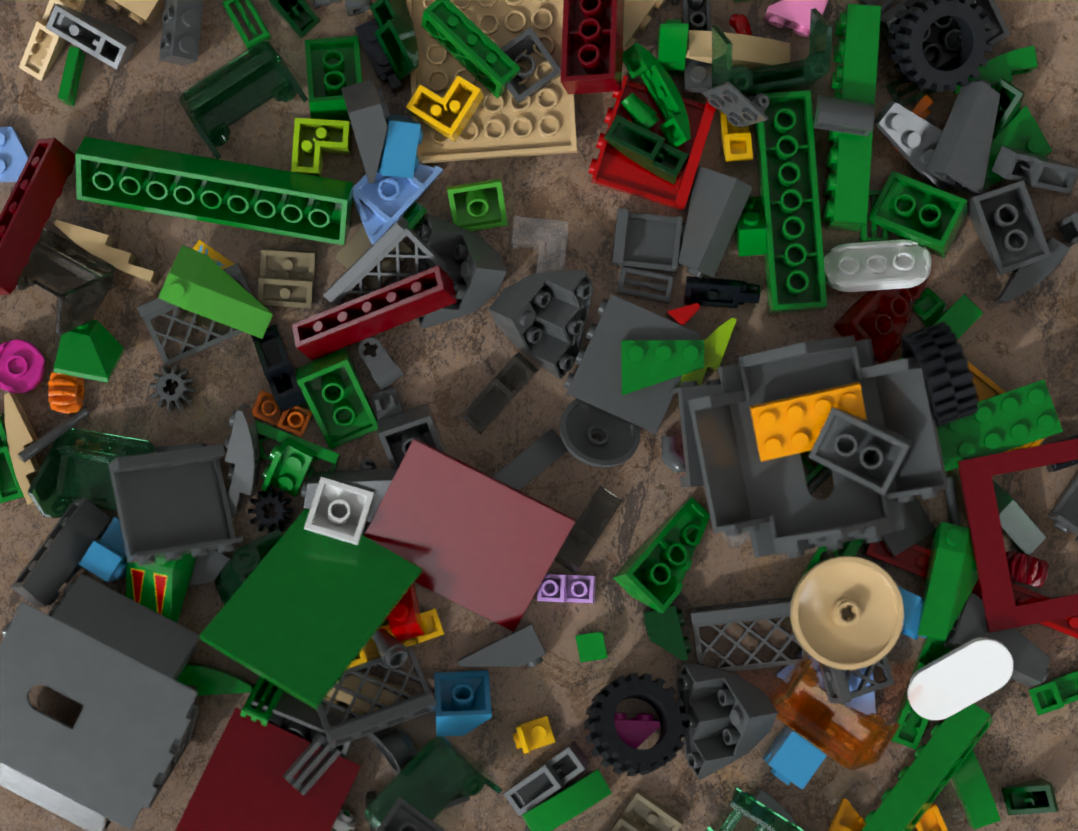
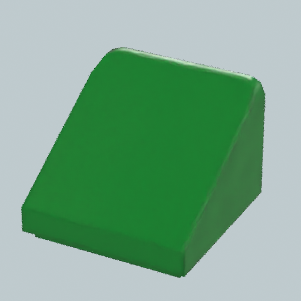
(415, 215)
(929, 307)
(591, 646)

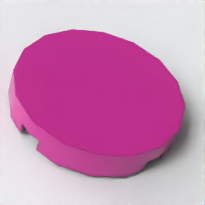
(21, 366)

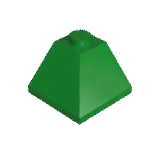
(88, 352)

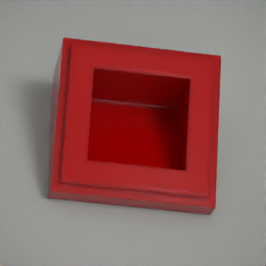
(683, 314)

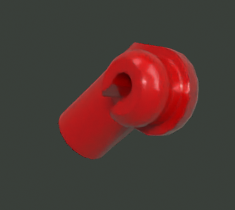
(741, 24)

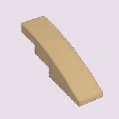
(45, 45)
(746, 49)
(101, 246)
(19, 436)

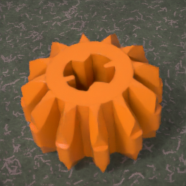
(65, 393)

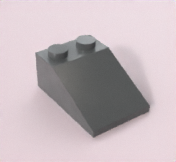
(367, 115)
(1008, 227)
(400, 429)
(860, 450)

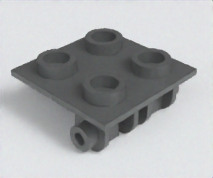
(737, 108)

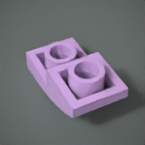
(567, 588)

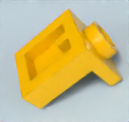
(533, 734)

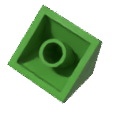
(478, 205)

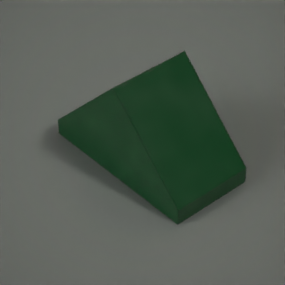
(296, 15)
(1008, 106)
(1030, 798)

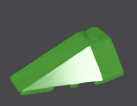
(209, 291)

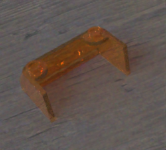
(831, 727)

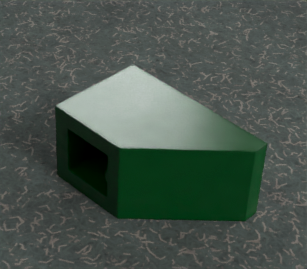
(666, 631)

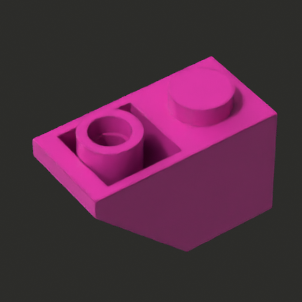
(635, 730)

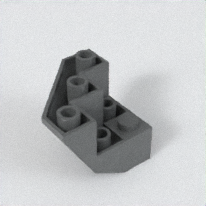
(470, 262)
(546, 316)
(723, 717)

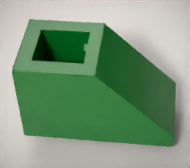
(751, 229)

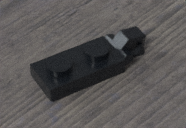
(376, 54)
(720, 292)

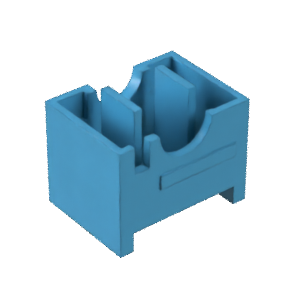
(793, 758)

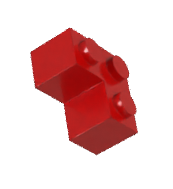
(406, 617)

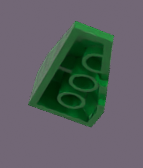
(660, 564)
(948, 580)

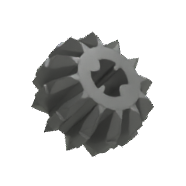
(181, 391)

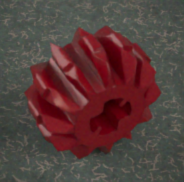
(1027, 569)

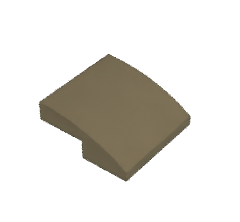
(358, 245)
(287, 278)
(646, 815)

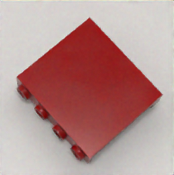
(624, 175)

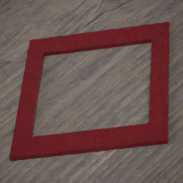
(988, 537)

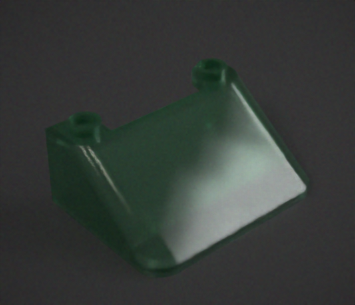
(80, 469)

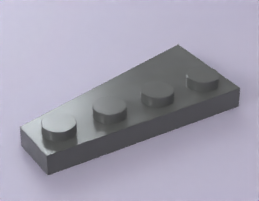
(912, 137)

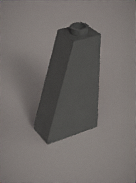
(967, 139)
(711, 220)
(371, 480)
(1028, 660)

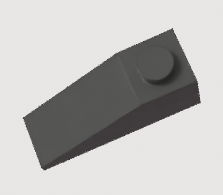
(93, 35)
(510, 651)

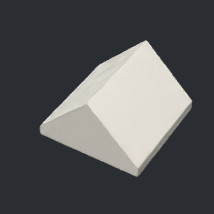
(339, 511)

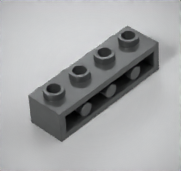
(181, 31)
(60, 553)

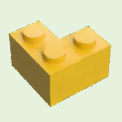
(446, 114)

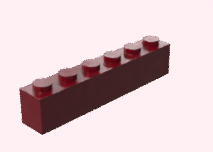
(31, 207)
(374, 313)

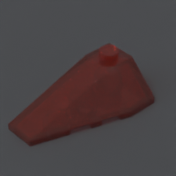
(880, 317)

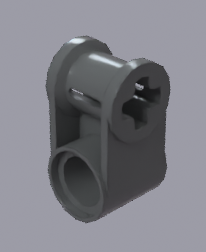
(382, 366)

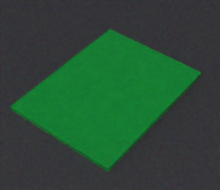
(310, 609)

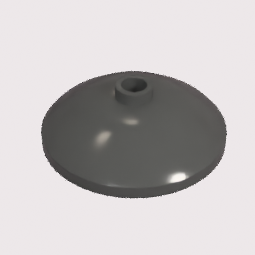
(616, 436)

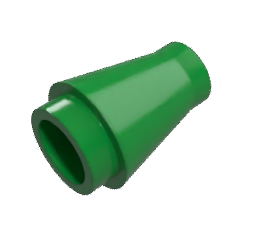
(640, 112)

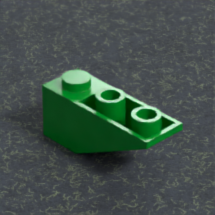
(672, 46)

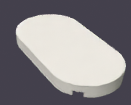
(877, 265)
(960, 678)

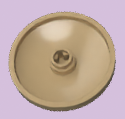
(847, 612)

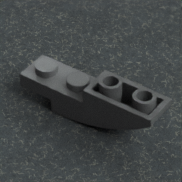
(697, 73)
(244, 453)

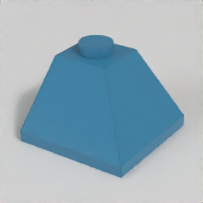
(461, 701)

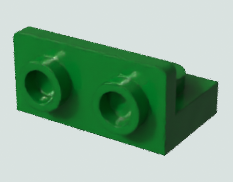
(288, 467)

